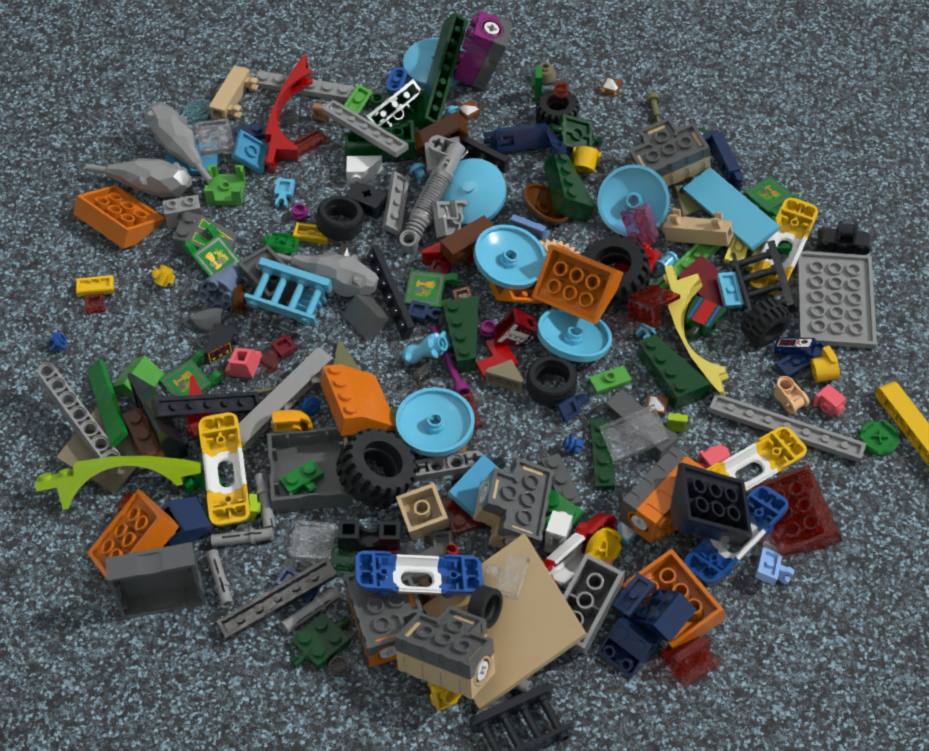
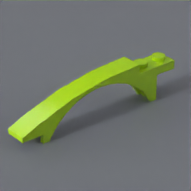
(70, 481)

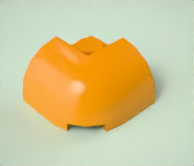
(291, 420)

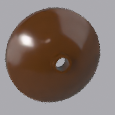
(539, 203)

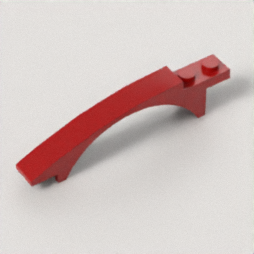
(277, 144)

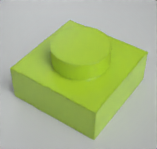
(677, 422)
(255, 507)

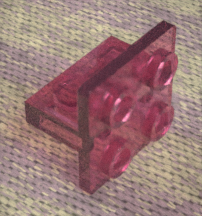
(640, 224)

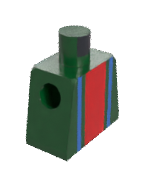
(703, 318)

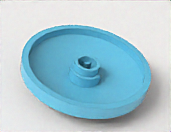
(419, 60)
(481, 186)
(628, 189)
(509, 256)
(573, 336)
(435, 421)

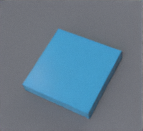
(249, 151)

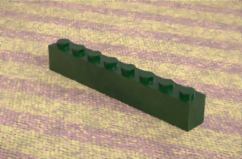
(441, 71)

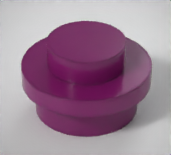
(299, 211)
(486, 329)

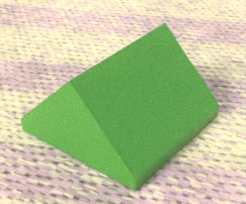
(142, 368)

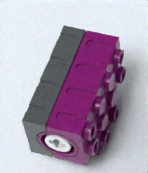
(482, 49)

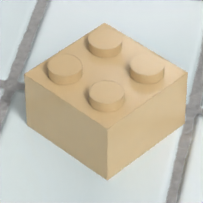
(422, 511)

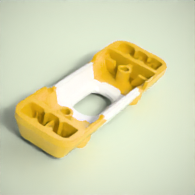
(795, 224)
(222, 442)
(771, 452)

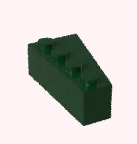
(358, 146)
(462, 329)

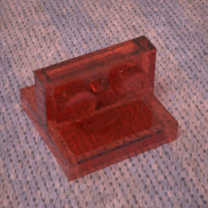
(690, 660)

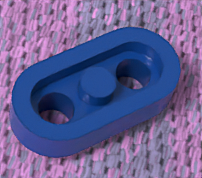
(396, 80)

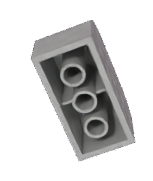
(592, 596)

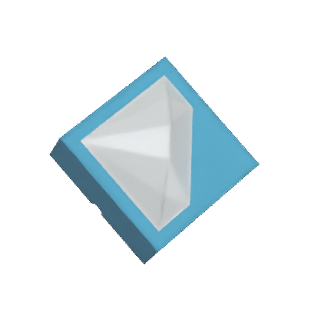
(626, 533)

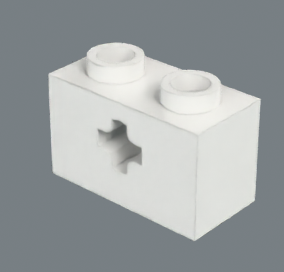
(557, 530)

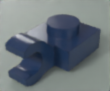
(569, 407)

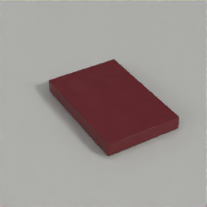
(707, 274)

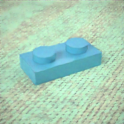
(729, 290)

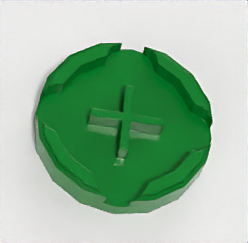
(281, 242)
(880, 437)

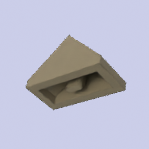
(505, 376)

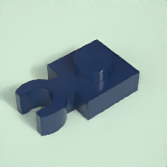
(421, 311)

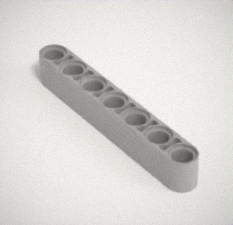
(283, 396)
(74, 410)

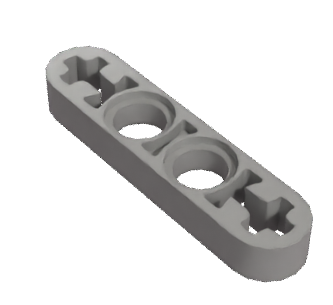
(445, 462)

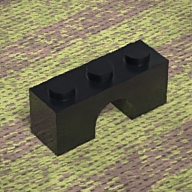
(355, 537)

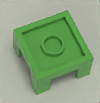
(225, 188)

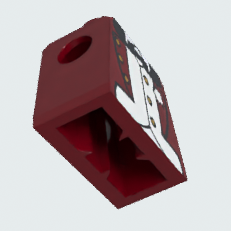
(516, 329)

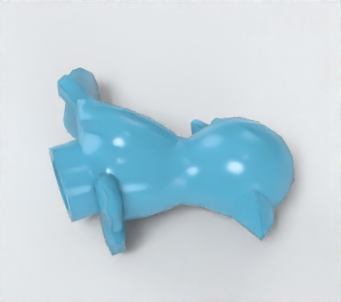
(431, 346)

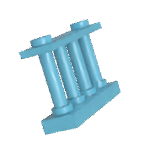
(286, 274)

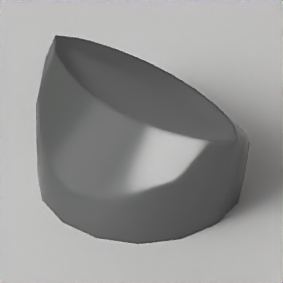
(206, 318)

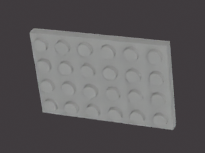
(836, 299)

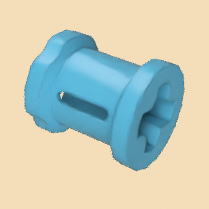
(666, 261)

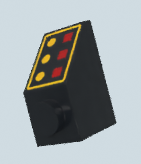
(220, 342)

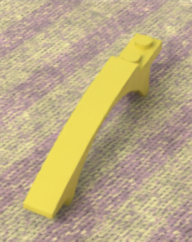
(687, 288)

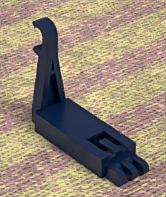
(523, 138)
(725, 158)

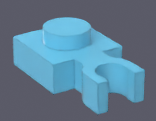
(283, 190)

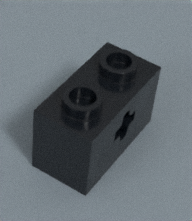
(370, 199)

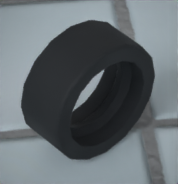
(486, 603)

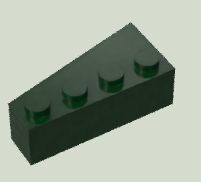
(567, 189)
(672, 373)

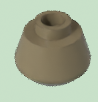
(548, 73)

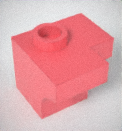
(243, 363)

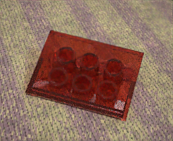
(808, 519)

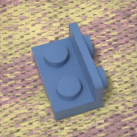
(535, 229)

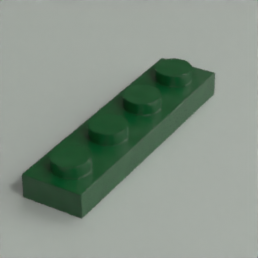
(602, 461)

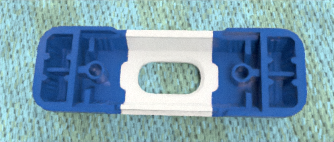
(710, 558)
(449, 573)

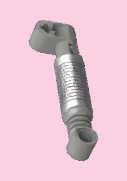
(422, 215)

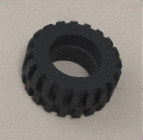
(625, 251)
(362, 481)

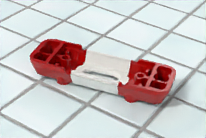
(577, 545)

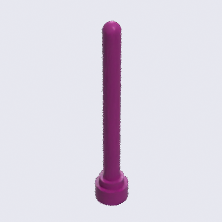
(460, 386)

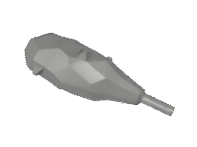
(175, 136)
(148, 176)
(346, 272)

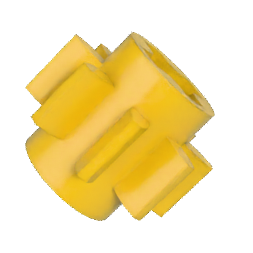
(163, 275)

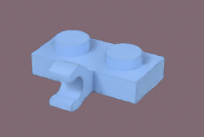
(770, 568)

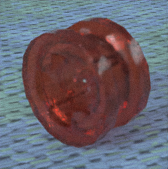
(561, 89)

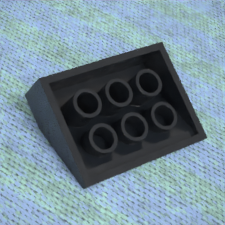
(165, 429)
(710, 505)

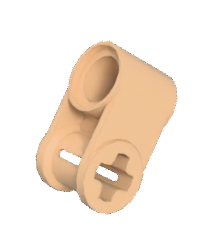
(792, 396)

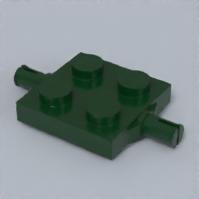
(575, 132)
(320, 641)

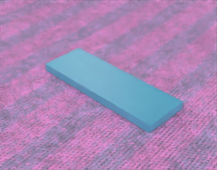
(717, 195)

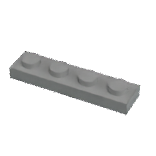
(395, 203)

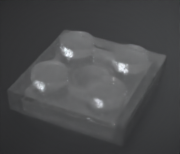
(312, 541)

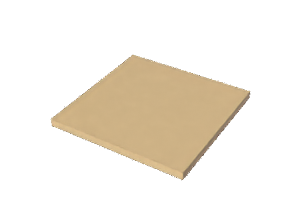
(528, 629)

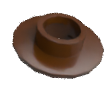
(239, 301)

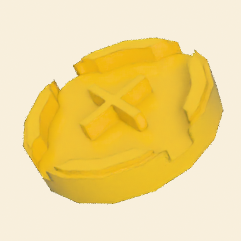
(604, 544)

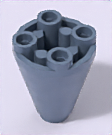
(219, 287)

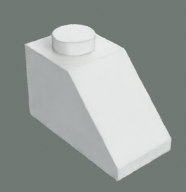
(363, 168)

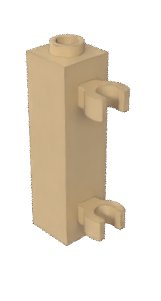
(231, 92)
(698, 230)

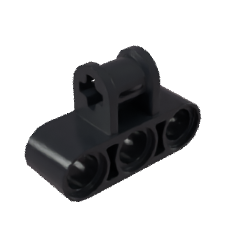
(843, 239)

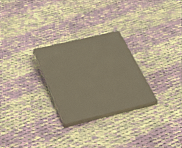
(76, 450)

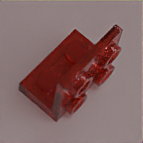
(645, 304)

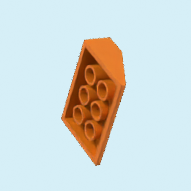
(117, 215)
(576, 284)
(355, 400)
(136, 528)
(673, 574)

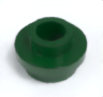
(376, 100)

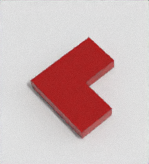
(499, 354)

